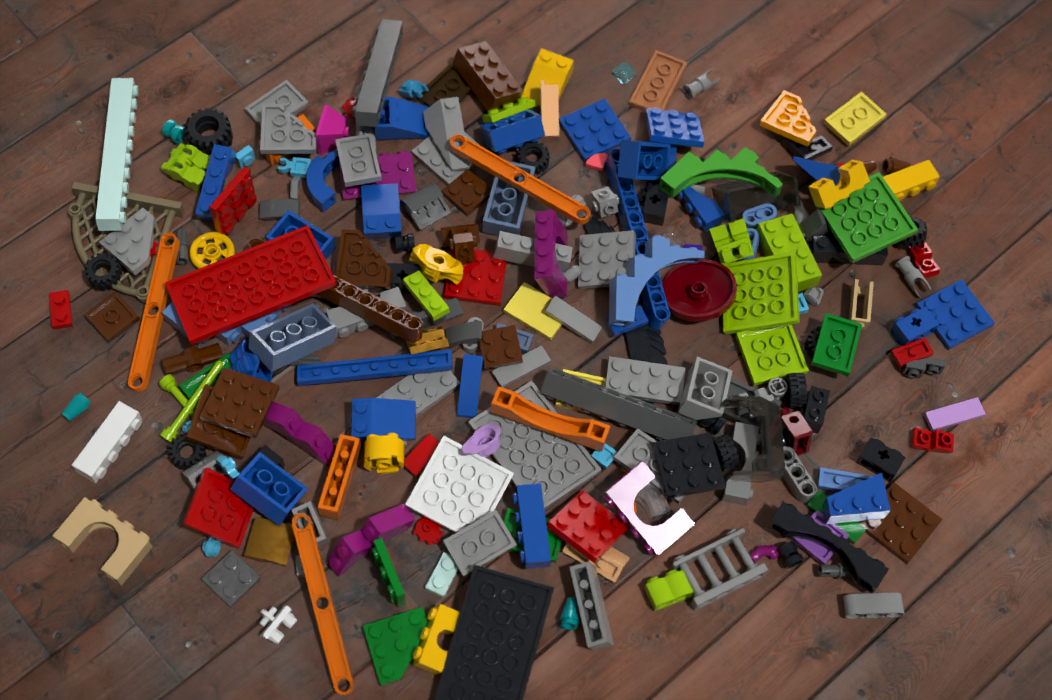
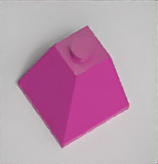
(330, 127)

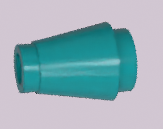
(76, 406)
(570, 616)

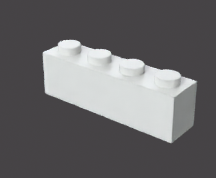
(107, 442)

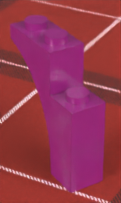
(309, 436)
(358, 544)

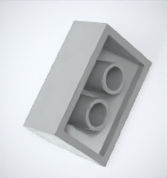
(705, 390)

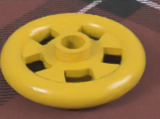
(200, 242)

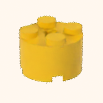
(384, 453)

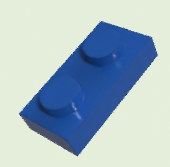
(639, 320)

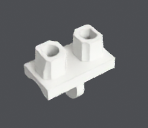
(271, 631)

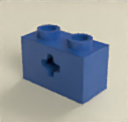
(915, 326)

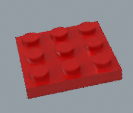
(233, 202)
(481, 280)
(218, 510)
(588, 526)

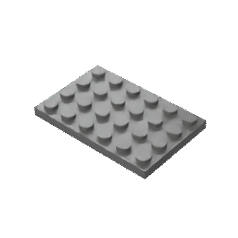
(538, 455)

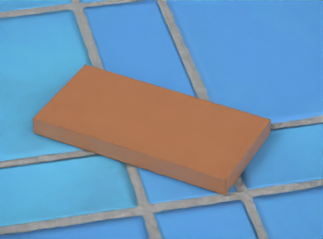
(657, 82)

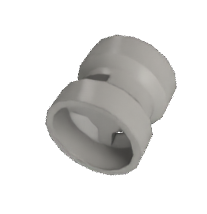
(778, 383)

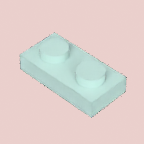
(442, 576)

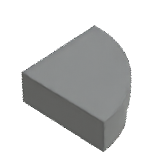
(295, 187)
(814, 295)

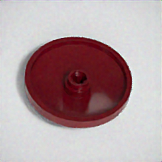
(699, 290)

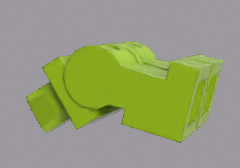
(187, 166)
(732, 244)

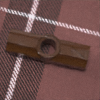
(192, 359)

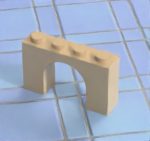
(90, 517)

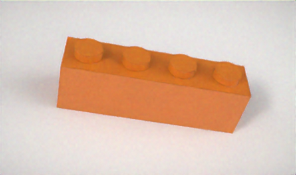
(339, 477)

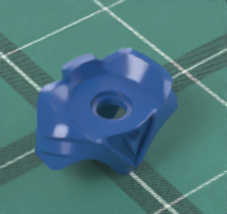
(247, 362)

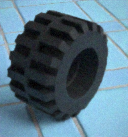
(204, 121)

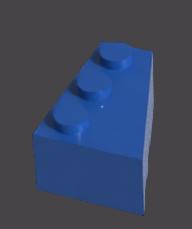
(858, 503)

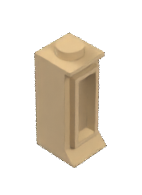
(867, 306)

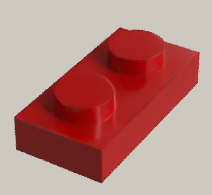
(60, 309)
(910, 352)

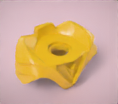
(437, 264)

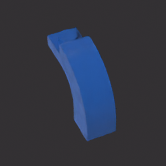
(319, 192)

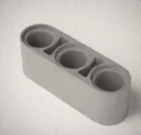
(804, 480)
(873, 605)

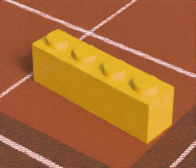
(912, 180)

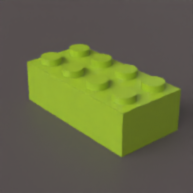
(784, 236)

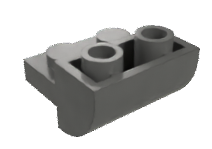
(425, 206)

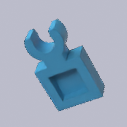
(412, 88)

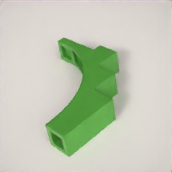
(718, 166)

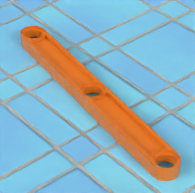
(531, 185)
(151, 324)
(327, 617)

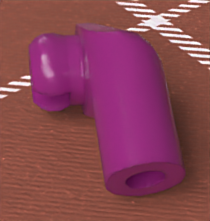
(764, 550)

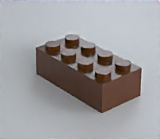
(487, 75)

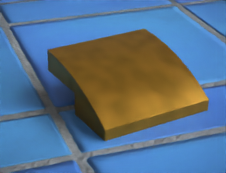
(431, 339)
(269, 542)

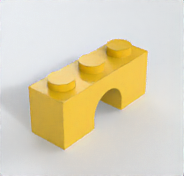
(852, 178)
(429, 654)

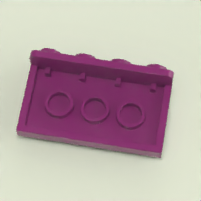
(393, 169)

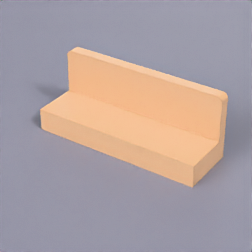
(549, 110)
(609, 565)

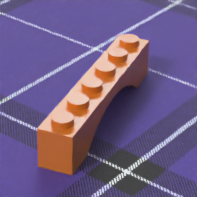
(581, 431)

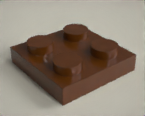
(467, 192)
(112, 316)
(500, 347)

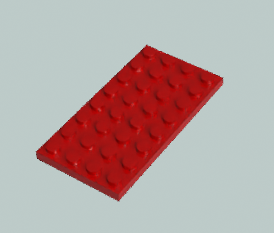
(250, 284)

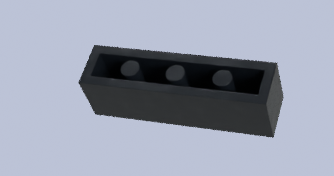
(828, 250)

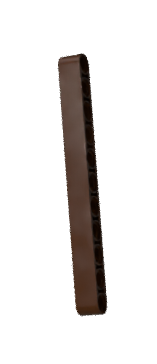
(370, 307)

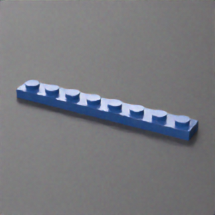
(374, 367)

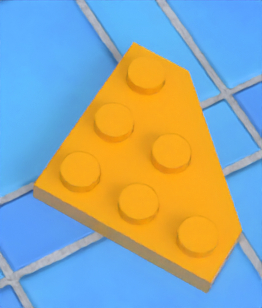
(789, 119)

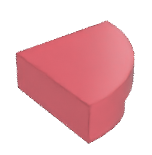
(597, 161)

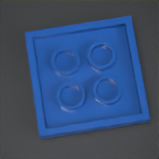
(674, 127)
(594, 129)
(957, 313)

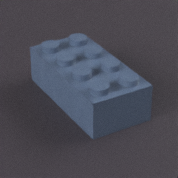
(506, 205)
(292, 337)

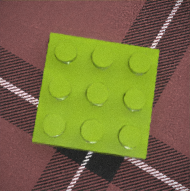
(771, 353)

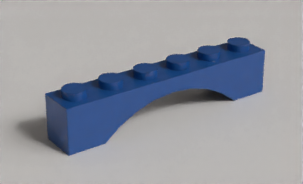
(704, 210)

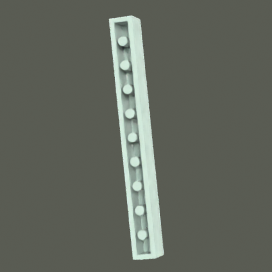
(117, 155)

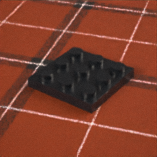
(688, 465)

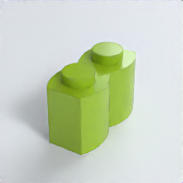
(668, 590)

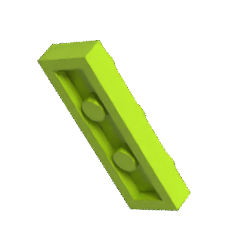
(508, 109)
(426, 295)

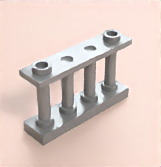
(719, 588)

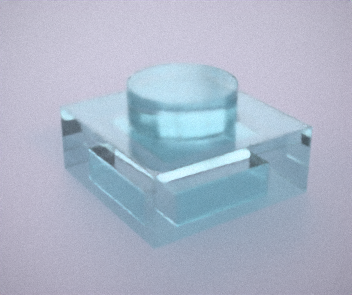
(624, 72)

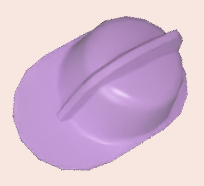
(483, 441)

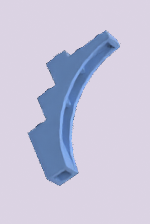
(626, 288)
(228, 337)

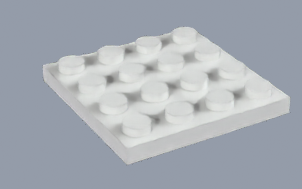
(458, 487)

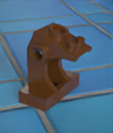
(461, 240)

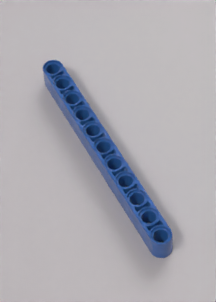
(632, 219)

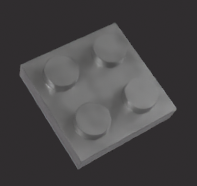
(231, 579)

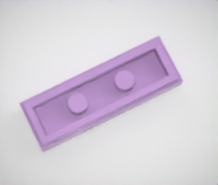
(954, 414)

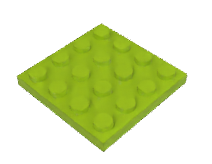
(764, 294)

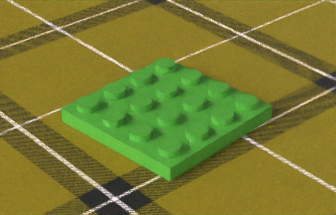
(869, 220)

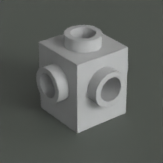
(604, 202)

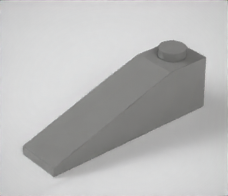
(442, 122)

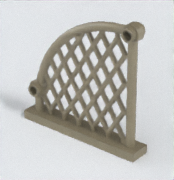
(136, 202)

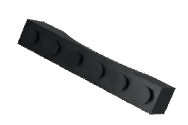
(864, 570)

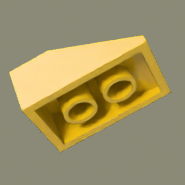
(552, 69)

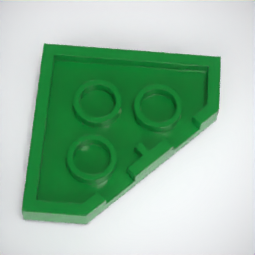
(394, 643)

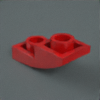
(922, 259)
(933, 441)
(421, 455)

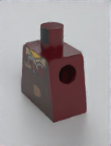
(796, 431)

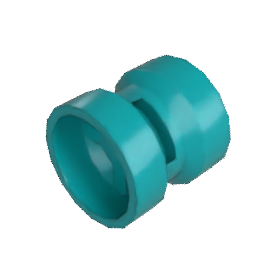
(172, 130)

